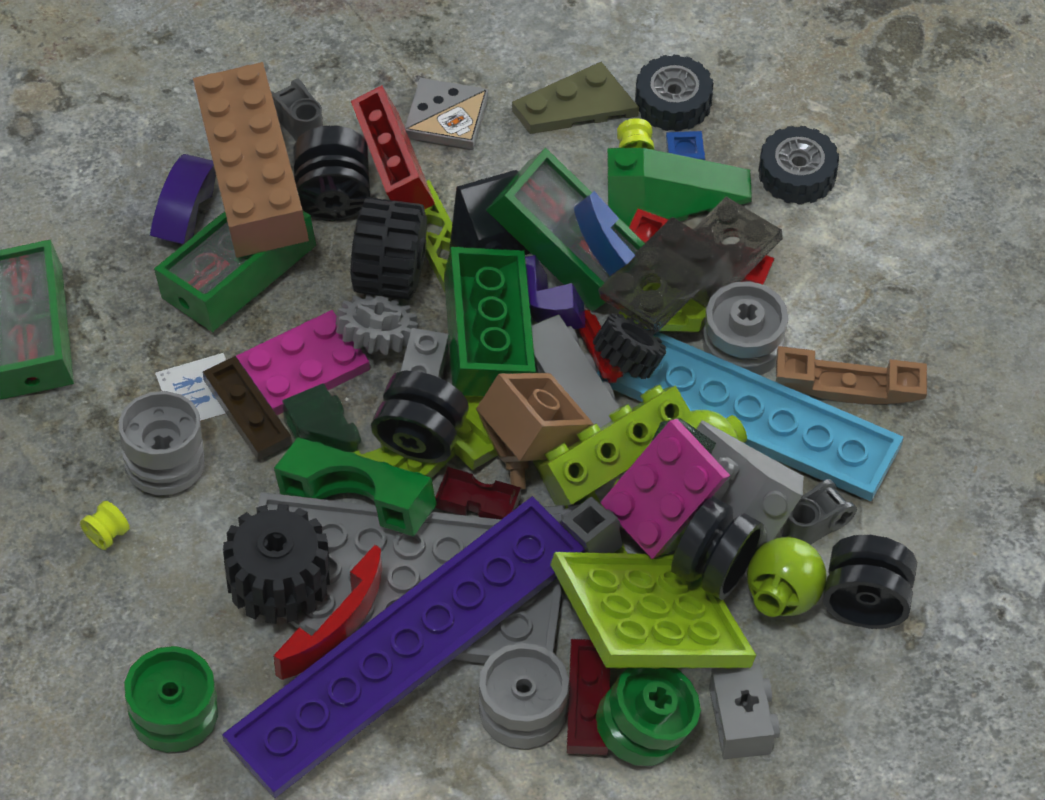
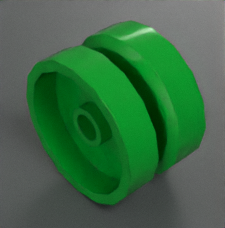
(171, 699)
(648, 714)

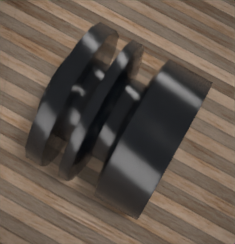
(331, 172)

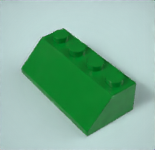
(487, 317)

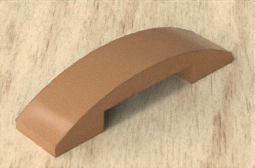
(851, 382)

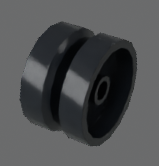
(420, 416)
(717, 547)
(870, 581)

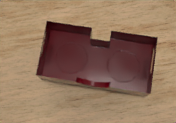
(464, 493)

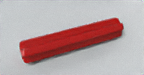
(588, 333)

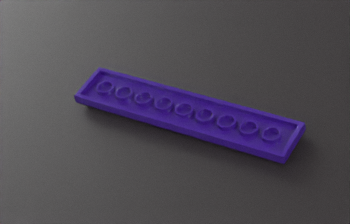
(400, 648)

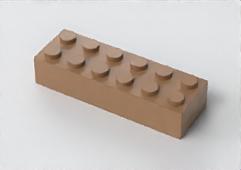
(250, 160)

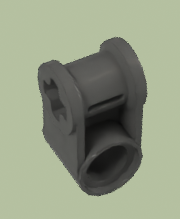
(297, 109)
(820, 511)

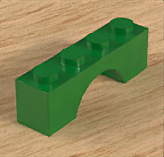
(318, 471)

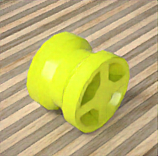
(635, 134)
(104, 525)

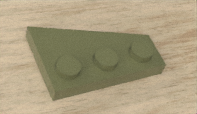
(577, 98)

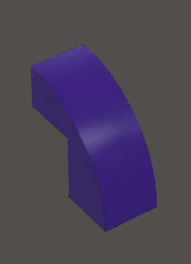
(185, 187)
(553, 301)

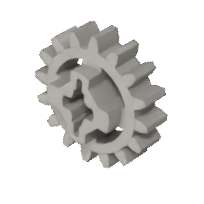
(375, 323)

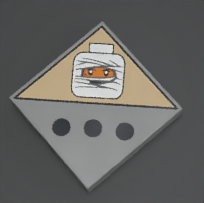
(446, 113)

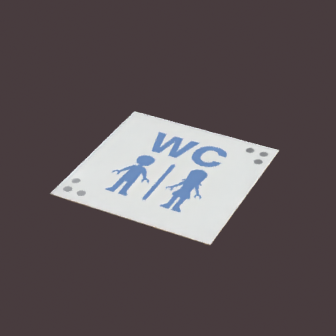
(189, 382)

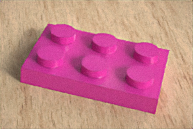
(303, 360)
(665, 488)

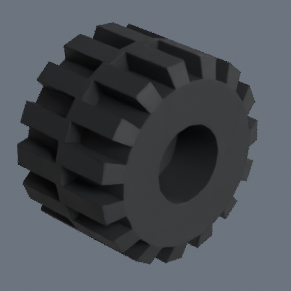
(388, 248)
(276, 563)

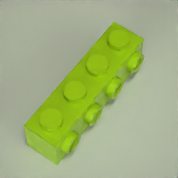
(611, 449)

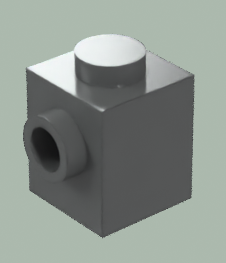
(594, 527)

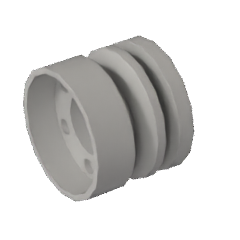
(162, 442)

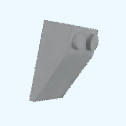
(760, 487)

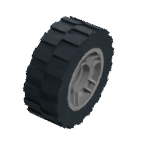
(674, 92)
(798, 164)

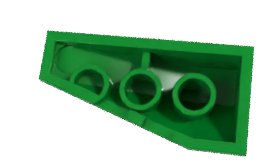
(670, 183)

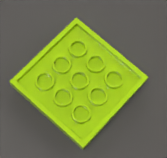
(649, 615)

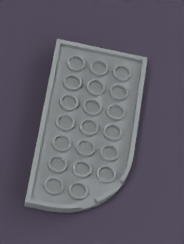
(406, 562)

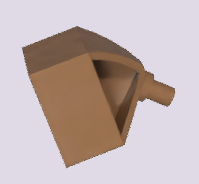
(528, 418)

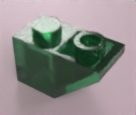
(320, 419)

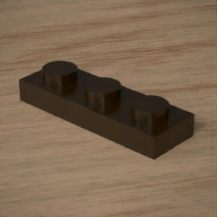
(247, 408)

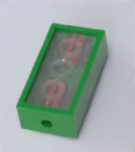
(541, 216)
(212, 283)
(33, 321)

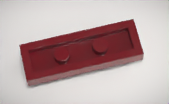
(587, 686)

